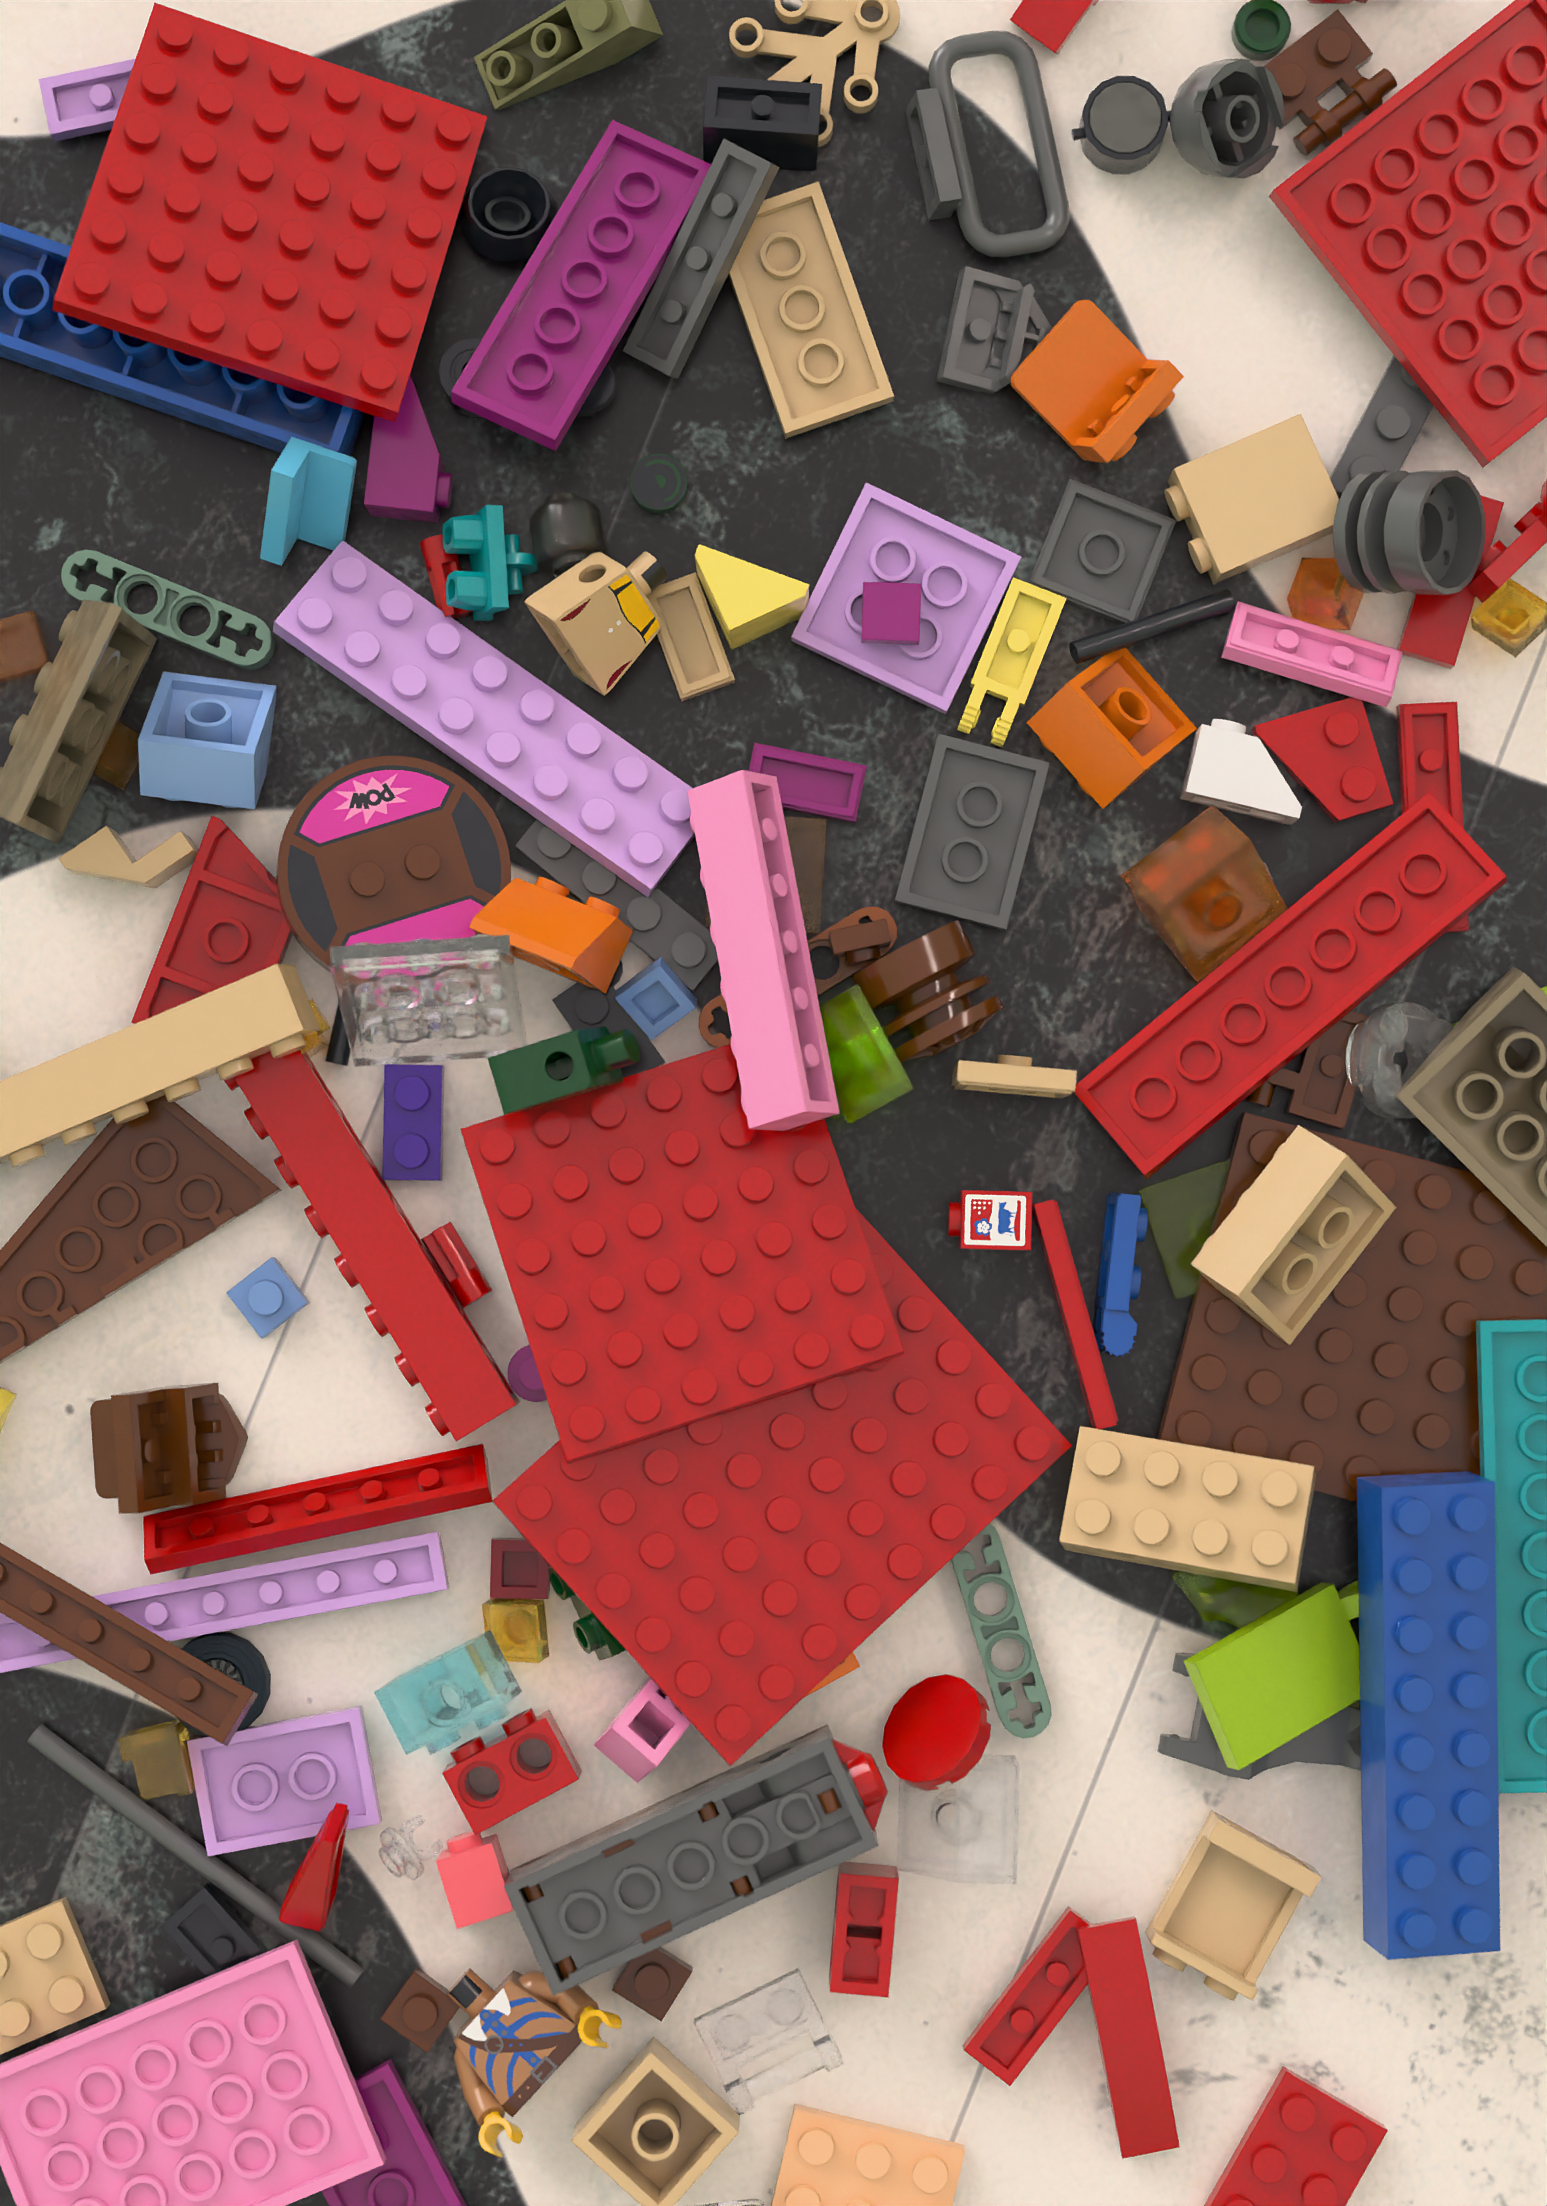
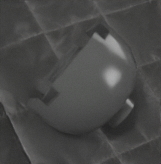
(1227, 118)

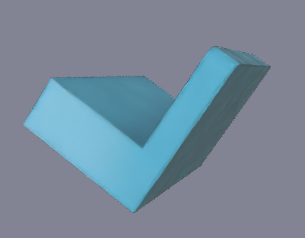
(307, 499)

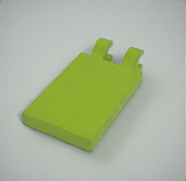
(1280, 1673)

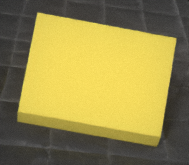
(747, 596)

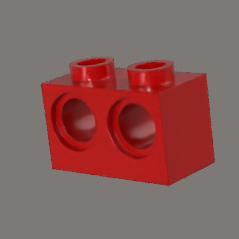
(519, 1782)
(863, 1929)

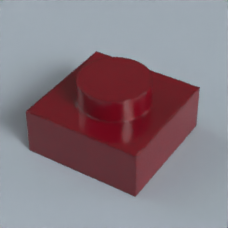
(517, 1570)

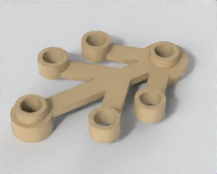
(817, 56)

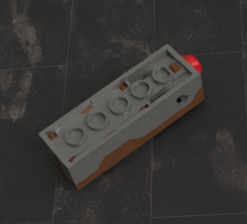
(697, 1856)

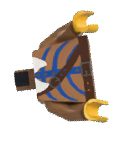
(517, 2043)

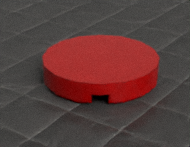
(936, 1732)

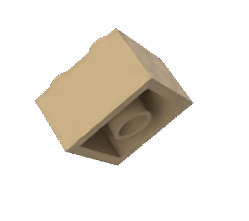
(656, 2127)

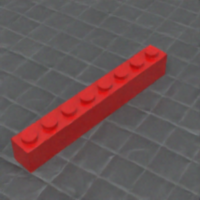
(375, 1243)

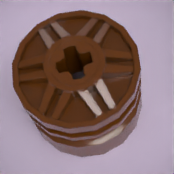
(928, 992)

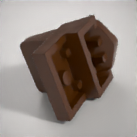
(165, 1446)

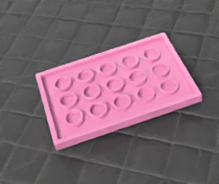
(191, 2100)

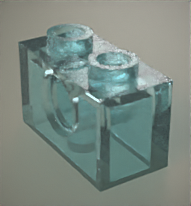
(473, 1671)

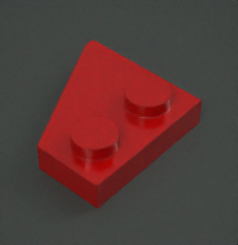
(1331, 756)

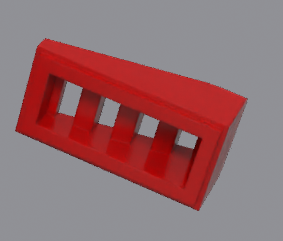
(317, 1878)

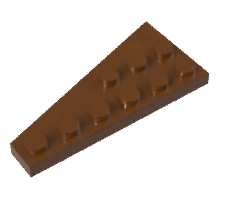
(119, 1214)

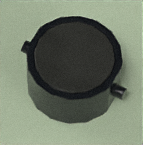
(1122, 124)

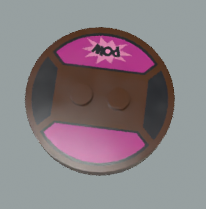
(388, 857)

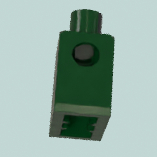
(562, 1067)

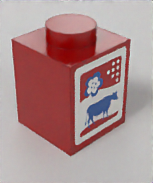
(991, 1220)

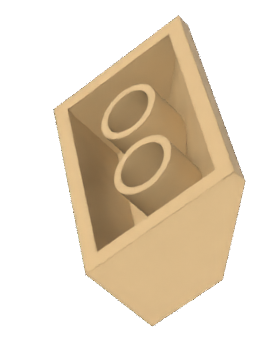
(1294, 1234)

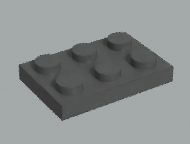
(972, 832)

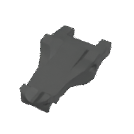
(1329, 1742)

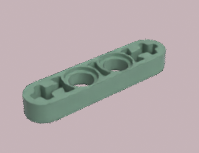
(170, 605)
(1005, 1624)

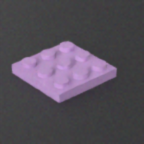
(960, 593)

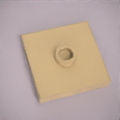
(1013, 1076)

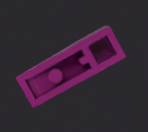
(406, 467)

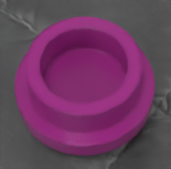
(525, 1377)

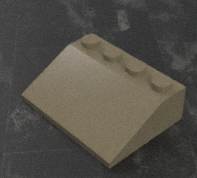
(71, 717)
(1489, 1095)

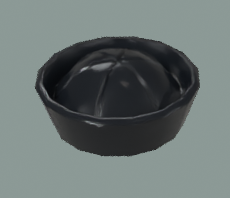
(491, 225)

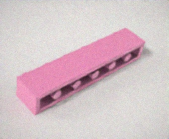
(762, 951)

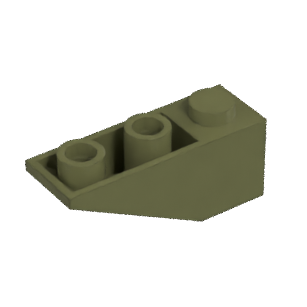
(565, 46)

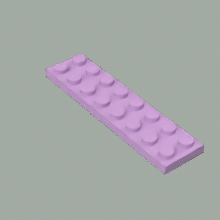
(491, 717)

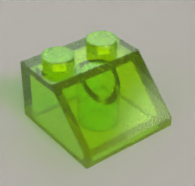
(860, 1057)

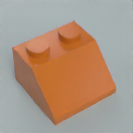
(1111, 725)
(557, 931)

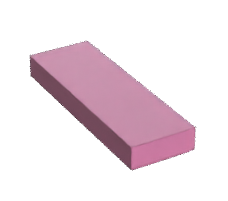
(1312, 654)

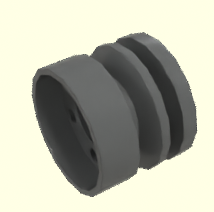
(1409, 532)

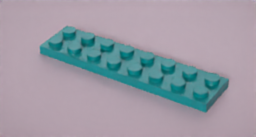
(1515, 1457)

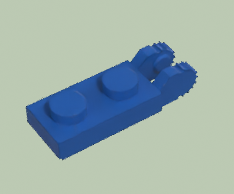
(1117, 1275)

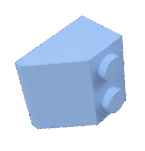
(207, 740)

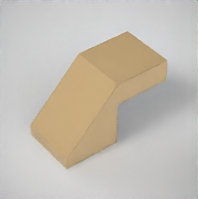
(109, 858)

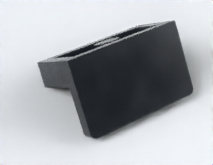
(764, 118)

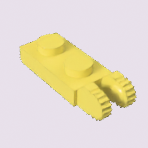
(1013, 654)

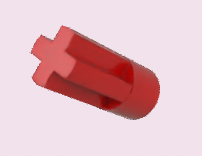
(439, 566)
(456, 1264)

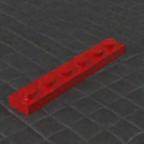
(316, 1509)

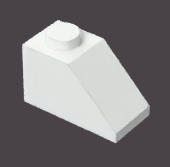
(1237, 774)

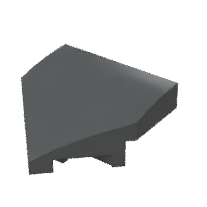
(989, 331)

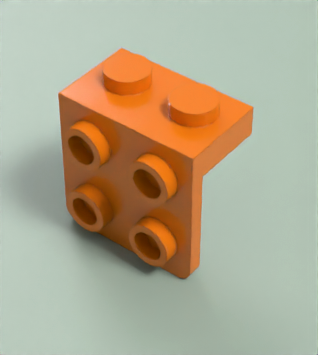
(1094, 384)

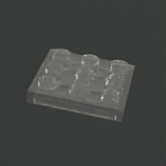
(428, 999)

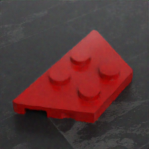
(221, 927)

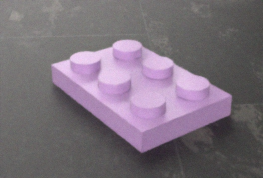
(283, 1780)

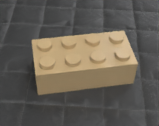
(1188, 1508)

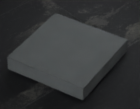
(1102, 553)

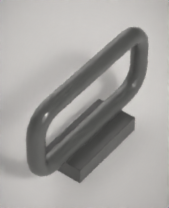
(944, 157)

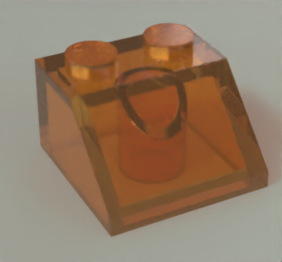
(1205, 892)

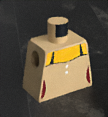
(600, 615)

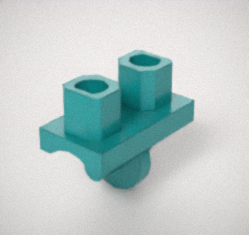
(494, 563)

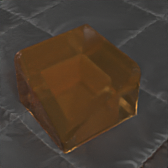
(1323, 595)

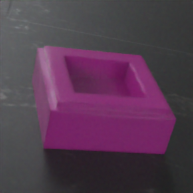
(891, 613)

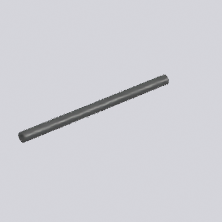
(192, 1853)

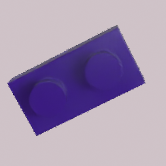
(413, 1122)

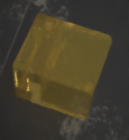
(159, 1759)

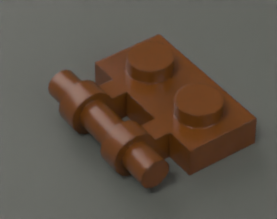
(1315, 66)
(1321, 1085)

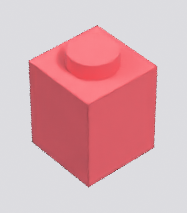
(474, 1878)

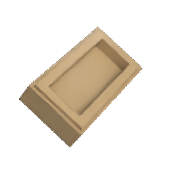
(690, 638)

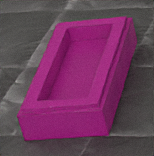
(812, 782)

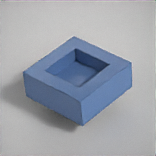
(656, 998)
(268, 1297)

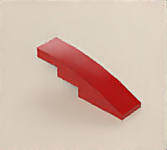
(1128, 2037)

